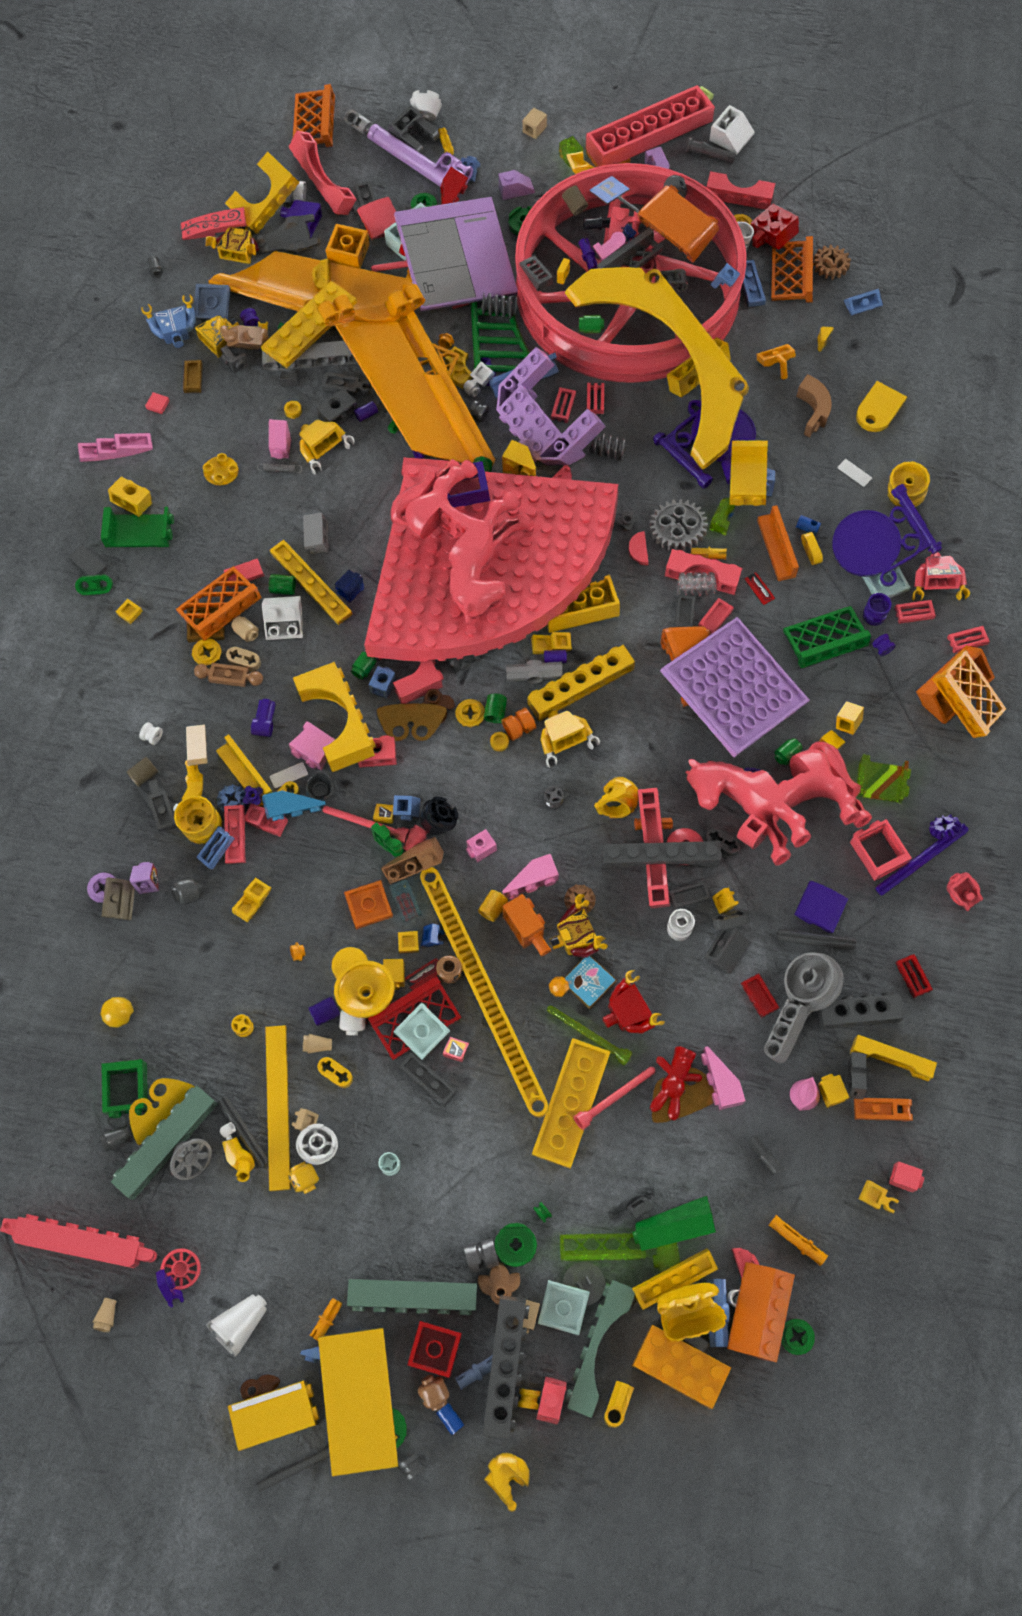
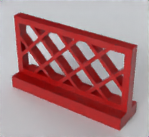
(406, 1002)

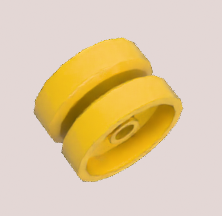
(915, 479)

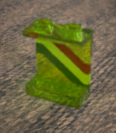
(883, 780)

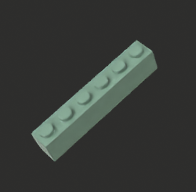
(159, 1147)
(412, 1295)

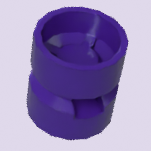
(877, 609)

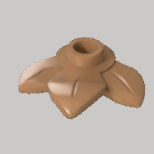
(499, 1280)

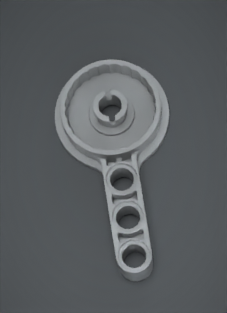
(804, 999)

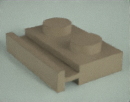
(118, 899)

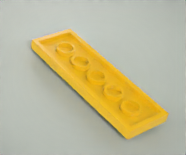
(302, 328)
(573, 1093)

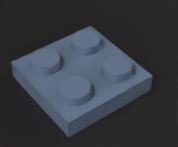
(211, 301)

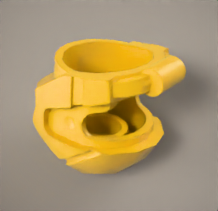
(622, 791)
(502, 1471)

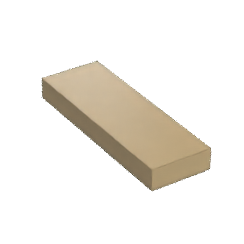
(196, 745)

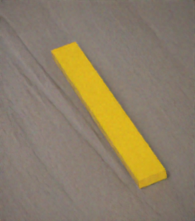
(277, 1108)

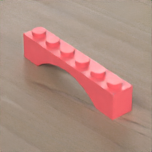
(306, 152)
(653, 833)

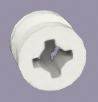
(150, 733)

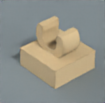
(304, 1119)

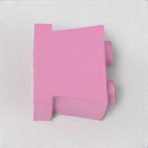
(309, 746)

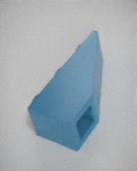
(286, 803)

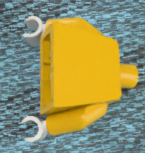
(319, 439)
(563, 732)

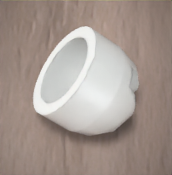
(731, 1294)

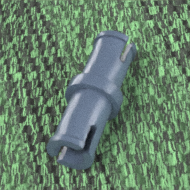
(474, 1373)

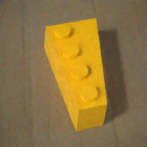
(593, 605)

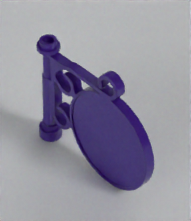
(743, 431)
(870, 541)

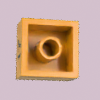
(347, 246)

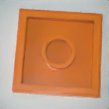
(368, 904)

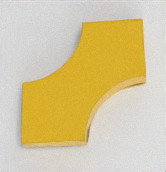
(460, 373)

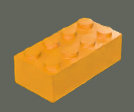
(681, 1367)

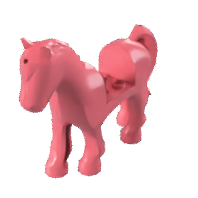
(428, 507)
(815, 774)

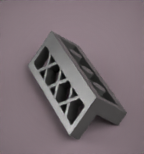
(633, 248)

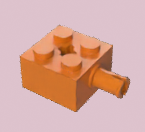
(525, 923)

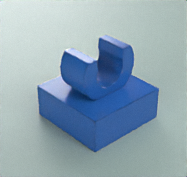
(430, 935)

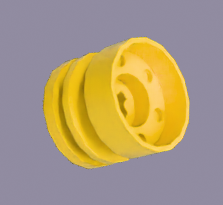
(192, 812)

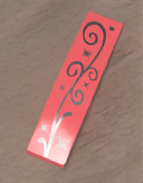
(213, 223)

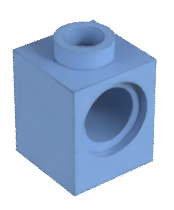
(379, 688)

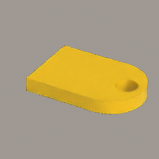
(880, 406)

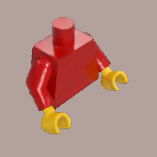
(630, 1009)

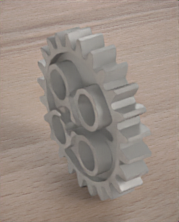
(681, 520)

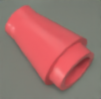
(415, 836)

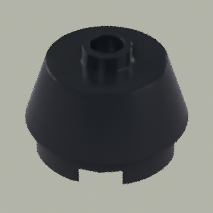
(438, 816)

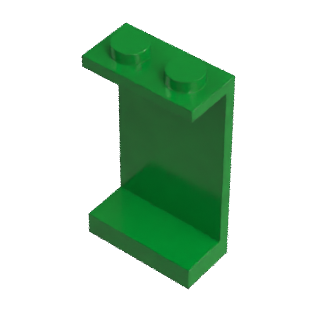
(136, 531)

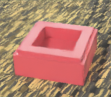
(157, 403)

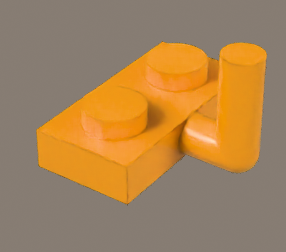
(777, 355)

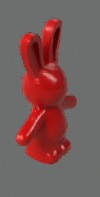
(673, 1083)

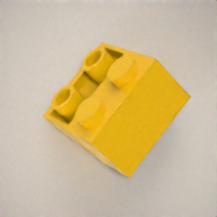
(518, 460)

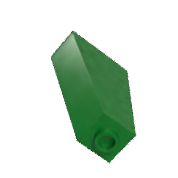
(675, 1225)

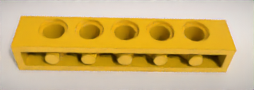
(592, 682)

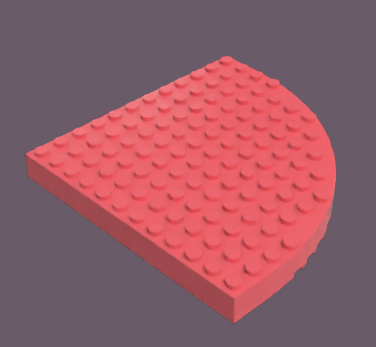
(539, 567)

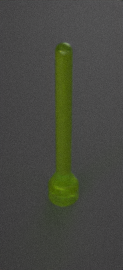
(621, 1054)

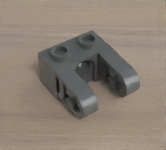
(408, 124)

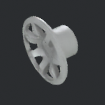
(187, 1156)

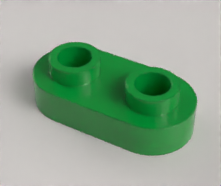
(94, 583)

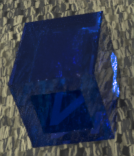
(349, 585)

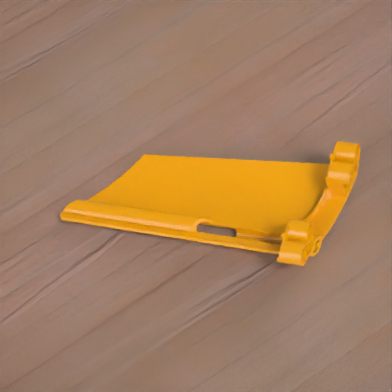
(289, 283)
(422, 405)

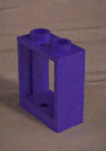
(475, 496)

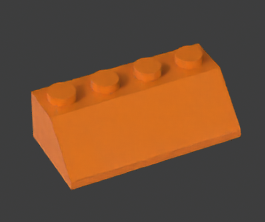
(934, 700)
(761, 1312)

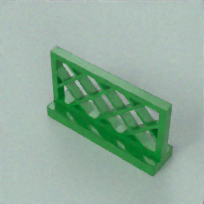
(832, 647)

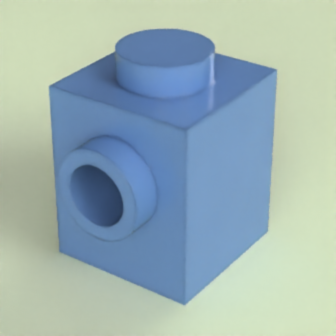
(406, 807)

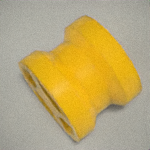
(239, 1023)
(528, 1399)

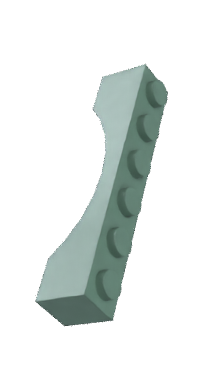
(585, 1393)

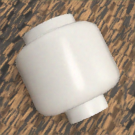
(351, 1024)

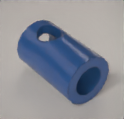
(808, 525)
(450, 1419)

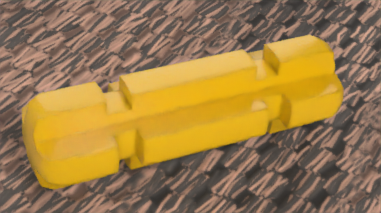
(445, 141)

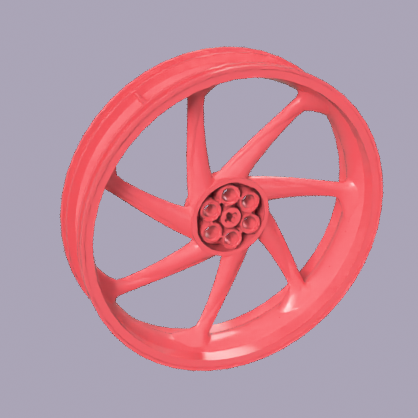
(600, 357)

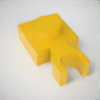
(876, 1196)

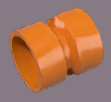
(518, 724)

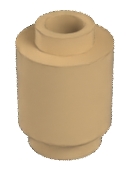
(245, 629)

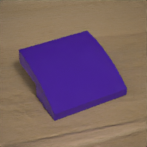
(821, 906)

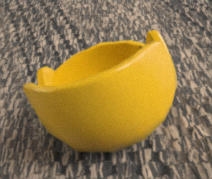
(116, 1011)

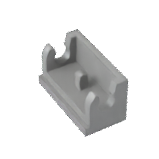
(316, 533)

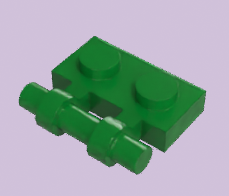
(382, 837)

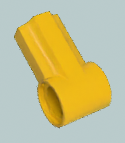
(619, 1402)

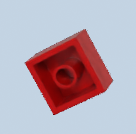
(435, 1349)

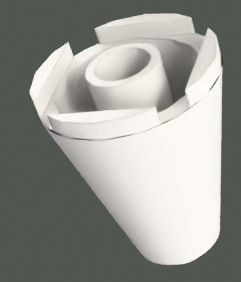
(238, 1323)

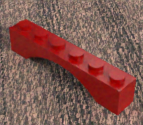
(451, 187)

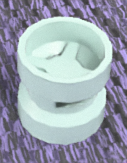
(386, 1164)

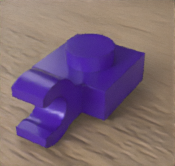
(166, 1285)

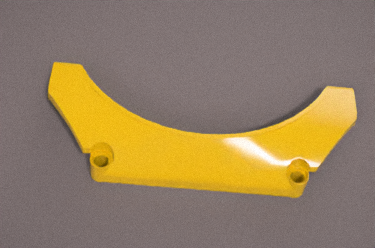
(715, 371)

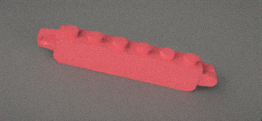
(78, 1242)

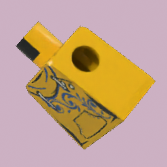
(212, 336)

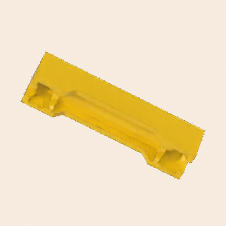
(918, 1066)

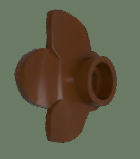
(442, 700)
(262, 1385)

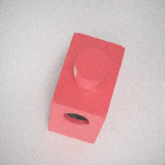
(551, 1400)

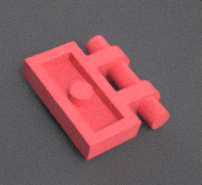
(620, 218)

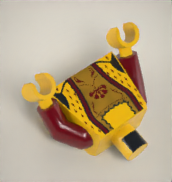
(234, 244)
(577, 932)

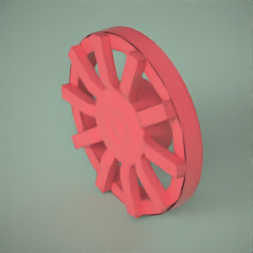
(181, 1268)

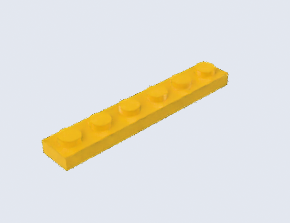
(311, 582)

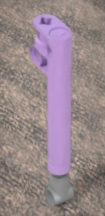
(433, 171)

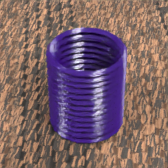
(324, 1011)

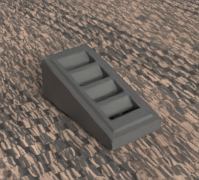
(538, 284)

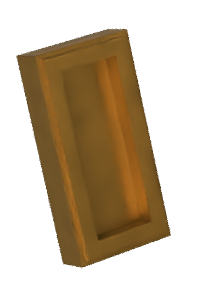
(192, 376)

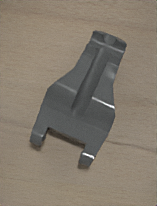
(290, 236)

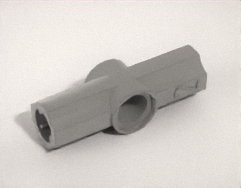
(534, 671)

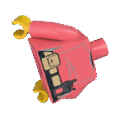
(940, 573)

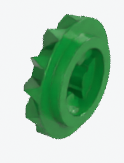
(421, 198)
(807, 1339)

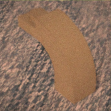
(818, 397)

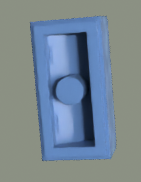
(863, 302)

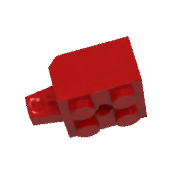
(774, 227)

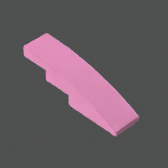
(117, 447)

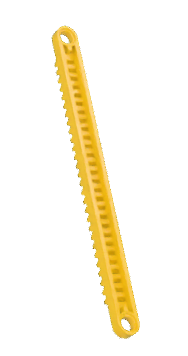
(484, 993)

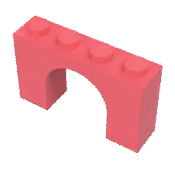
(419, 682)

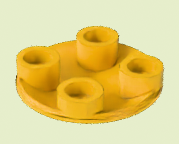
(220, 470)

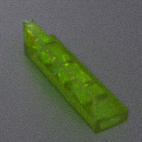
(597, 1255)

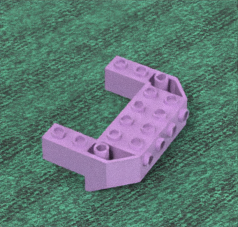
(531, 424)

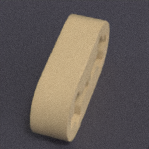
(244, 656)

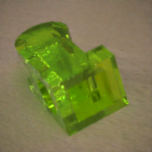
(720, 519)

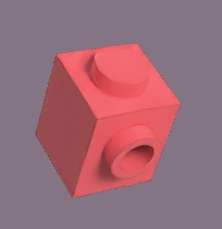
(906, 1177)

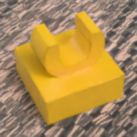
(724, 900)

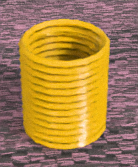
(492, 905)

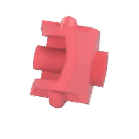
(964, 890)

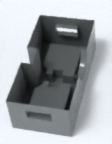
(857, 1069)

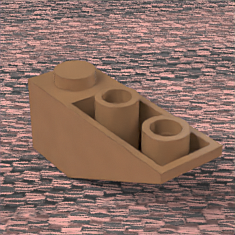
(414, 860)

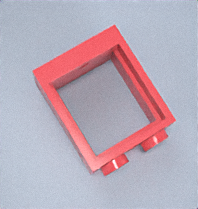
(902, 854)

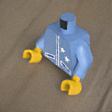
(172, 324)

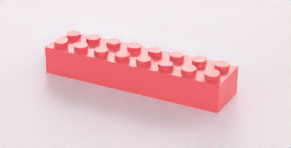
(650, 127)

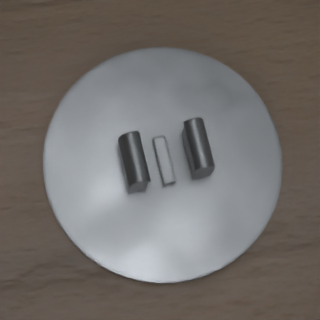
(586, 1277)

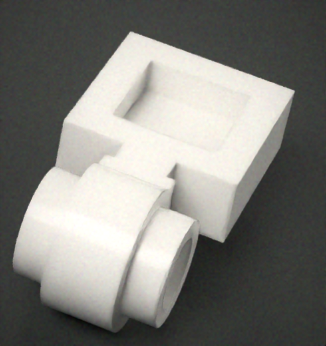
(480, 375)

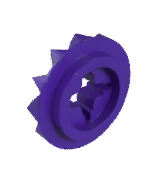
(952, 829)

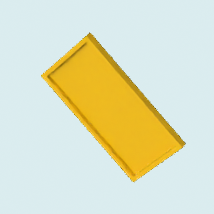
(358, 1402)

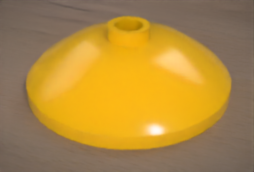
(360, 979)

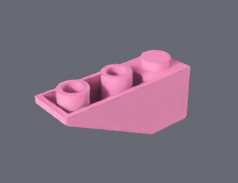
(536, 874)
(726, 1085)

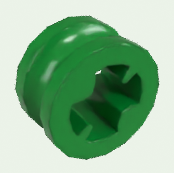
(542, 1212)

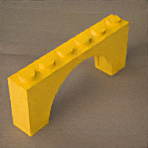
(353, 743)

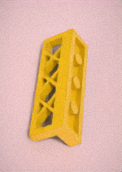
(241, 767)
(675, 1277)

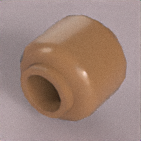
(449, 969)
(433, 1392)

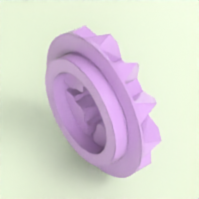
(93, 886)

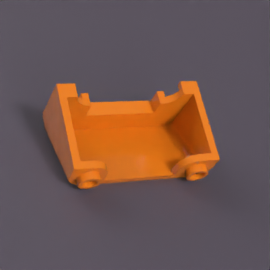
(679, 222)
(680, 639)

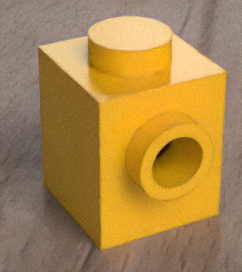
(849, 718)

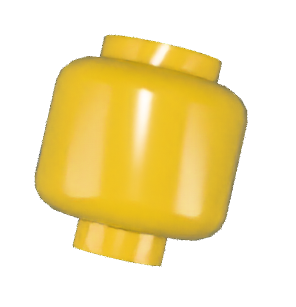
(303, 1177)

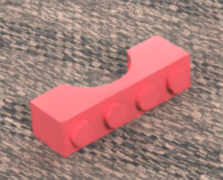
(756, 196)
(726, 575)

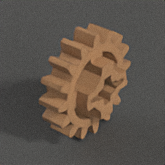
(831, 262)

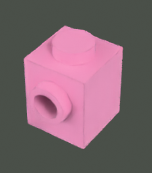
(481, 846)

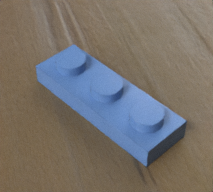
(752, 286)

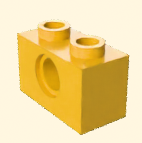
(130, 496)

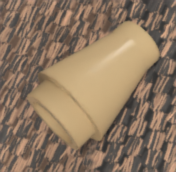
(316, 1044)
(105, 1316)

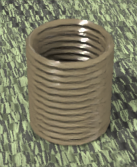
(575, 200)
(142, 771)

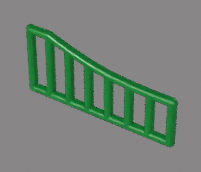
(518, 339)

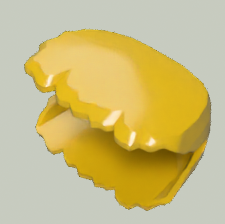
(690, 1311)

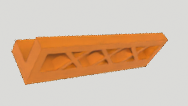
(778, 545)

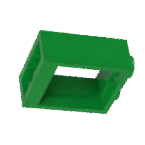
(123, 1067)

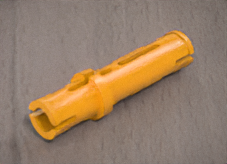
(804, 1245)

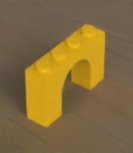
(281, 187)

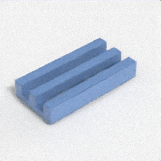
(217, 850)

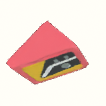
(455, 1049)

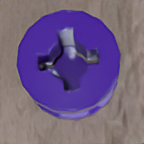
(249, 317)
(883, 645)

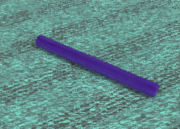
(918, 862)

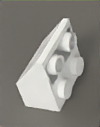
(731, 130)
(282, 617)

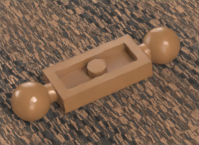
(228, 674)

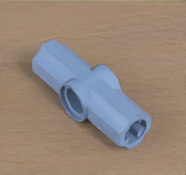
(720, 1337)

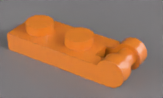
(882, 1109)

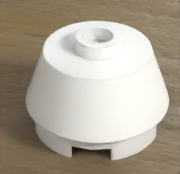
(426, 104)
(316, 1144)

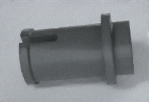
(155, 268)

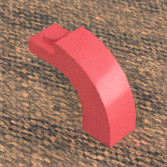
(752, 831)

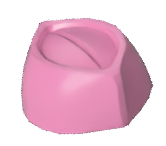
(805, 1094)

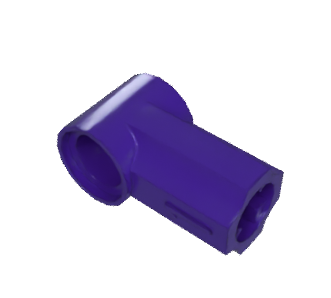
(263, 723)

